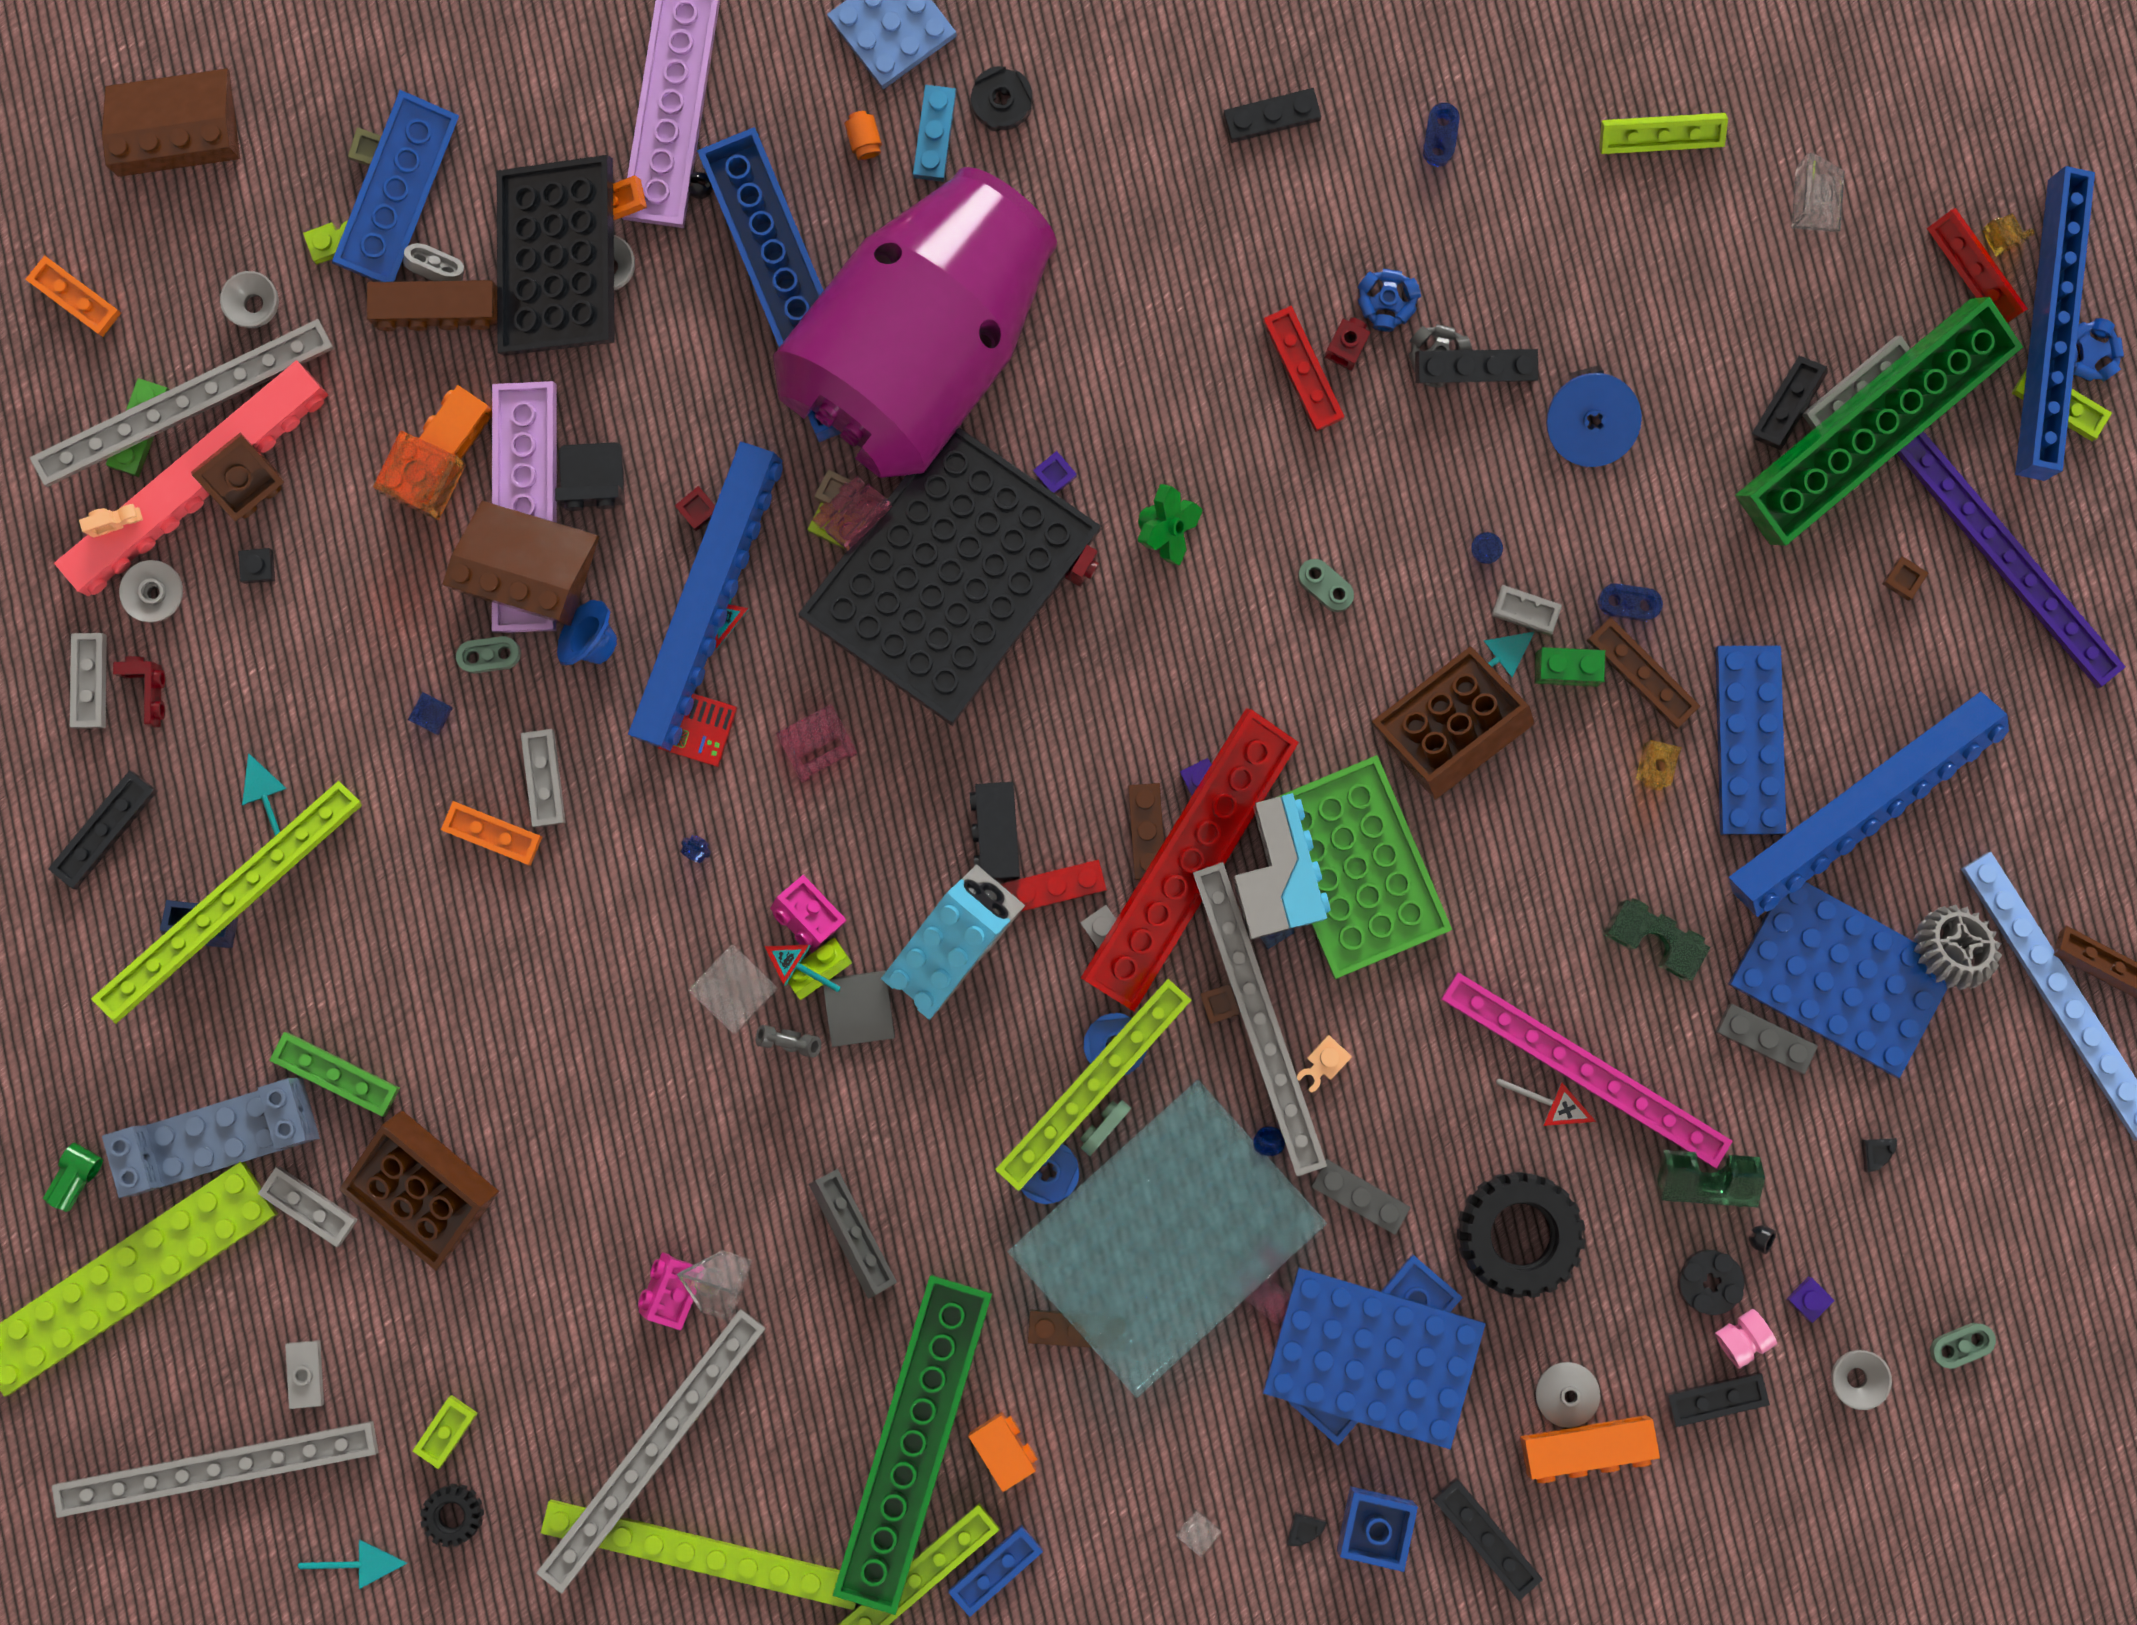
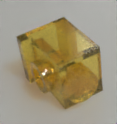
(1648, 773)

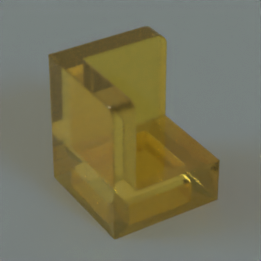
(2005, 234)

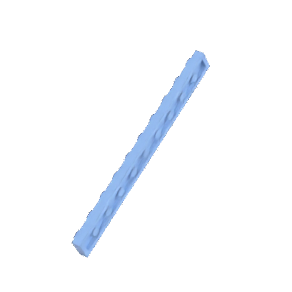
(2056, 987)

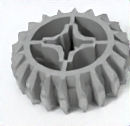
(1962, 939)

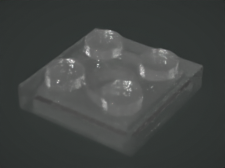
(733, 989)

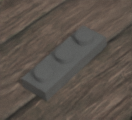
(1766, 1039)
(1360, 1197)

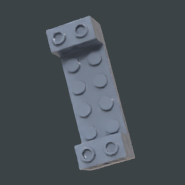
(210, 1138)

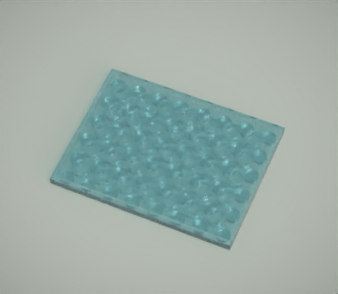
(1167, 1238)

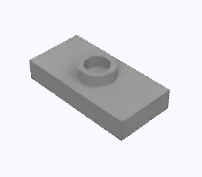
(1526, 610)
(304, 1374)

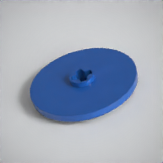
(1592, 395)

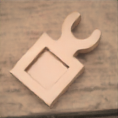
(105, 521)
(1326, 1059)

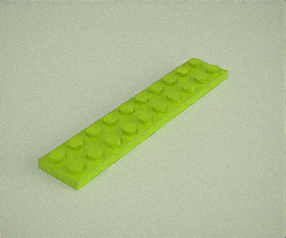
(130, 1275)

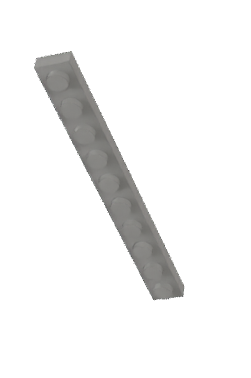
(180, 403)
(1259, 1019)
(650, 1451)
(215, 1469)

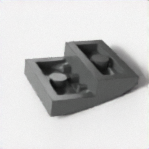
(859, 1010)

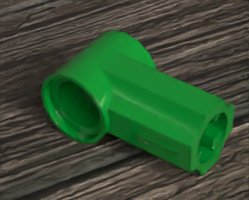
(76, 1169)

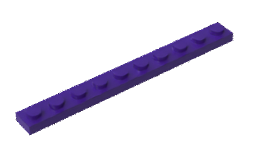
(2011, 560)

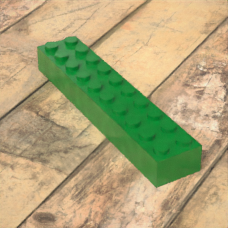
(1879, 421)
(912, 1445)

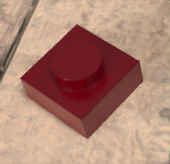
(696, 508)

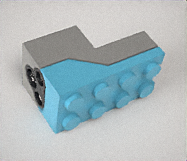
(1288, 889)
(953, 940)

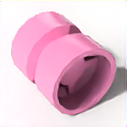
(1746, 1338)

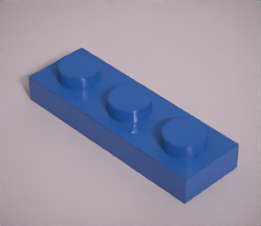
(995, 1570)

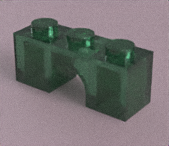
(1682, 950)
(1736, 1184)

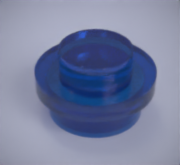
(1487, 548)
(695, 849)
(1269, 1141)

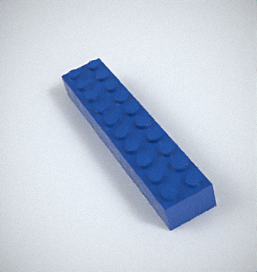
(764, 236)

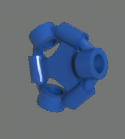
(1388, 299)
(2093, 350)

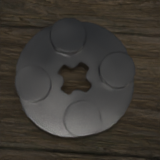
(999, 116)
(1721, 1266)

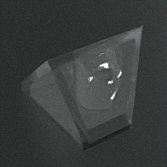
(717, 1283)

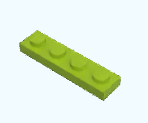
(1663, 133)

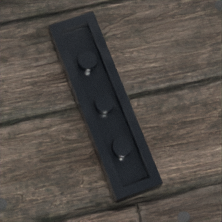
(1476, 366)
(102, 830)
(1487, 1539)

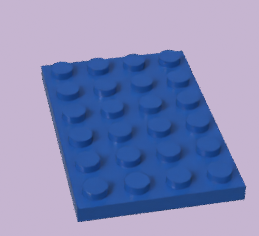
(1841, 977)
(1374, 1358)

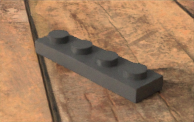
(852, 1233)

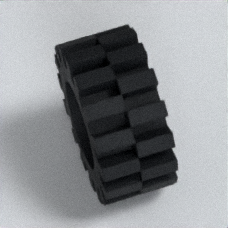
(434, 1524)

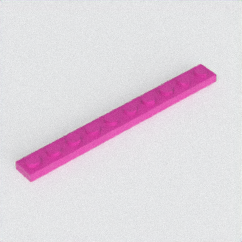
(1586, 1070)

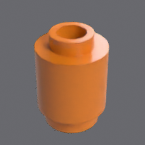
(863, 135)

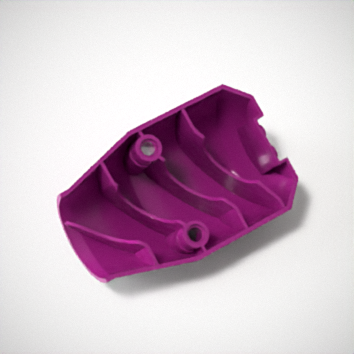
(902, 325)

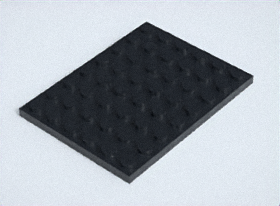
(950, 575)

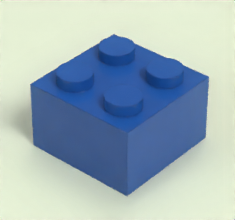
(1377, 1529)

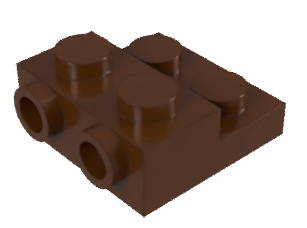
(238, 477)

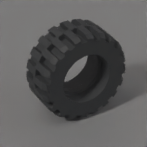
(1563, 1244)

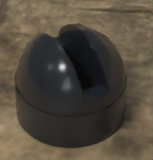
(699, 191)
(1764, 1238)

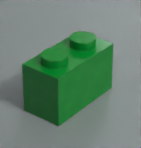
(1569, 666)

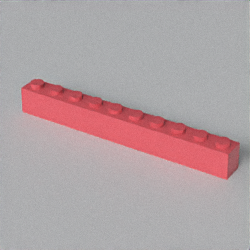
(176, 492)

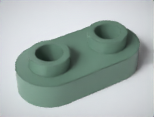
(1323, 587)
(489, 654)
(1095, 1136)
(1961, 1347)

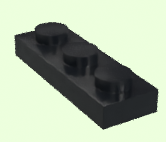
(1272, 115)
(1790, 402)
(1717, 1399)

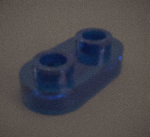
(1441, 136)
(1629, 602)

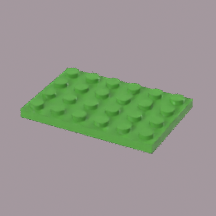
(1368, 869)

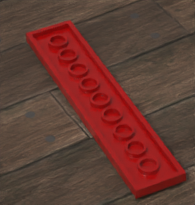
(1199, 839)

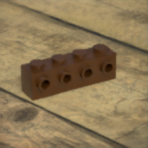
(432, 304)

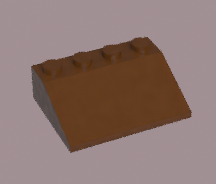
(169, 123)
(522, 562)
(1454, 722)
(418, 1189)

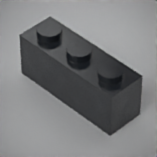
(996, 830)

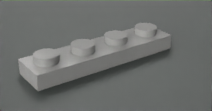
(1855, 381)

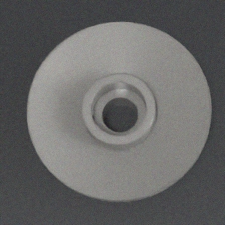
(137, 587)
(1552, 1390)

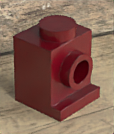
(1347, 353)

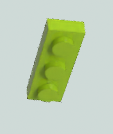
(2084, 414)

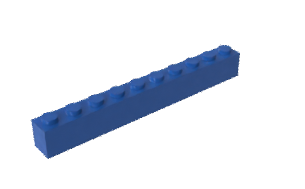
(2055, 324)
(706, 596)
(1869, 804)

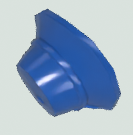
(588, 636)

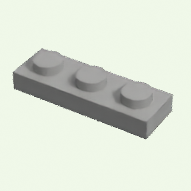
(88, 680)
(543, 778)
(307, 1206)

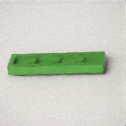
(334, 1074)

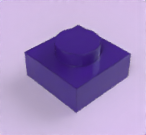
(1054, 473)
(1194, 774)
(1810, 1299)

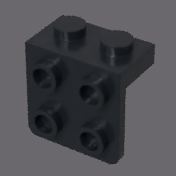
(591, 476)

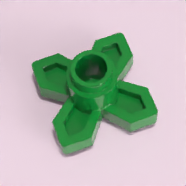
(1166, 522)

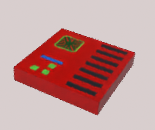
(705, 731)

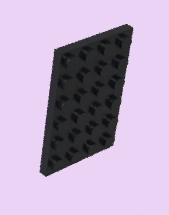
(555, 256)

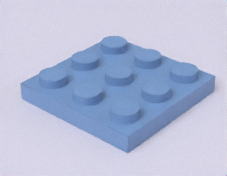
(891, 34)

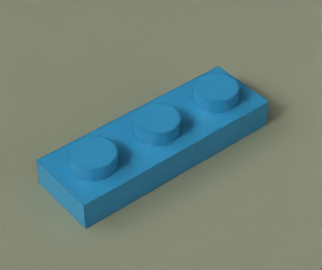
(934, 133)

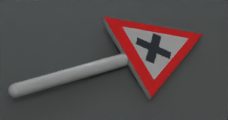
(1563, 1109)

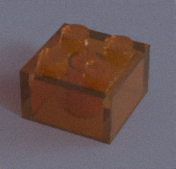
(419, 475)

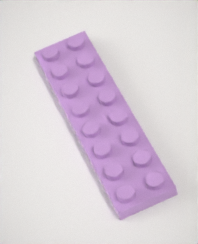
(672, 107)
(524, 470)

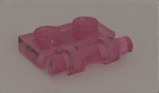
(856, 517)

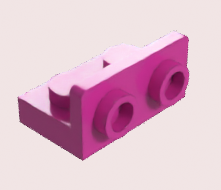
(807, 913)
(666, 1297)

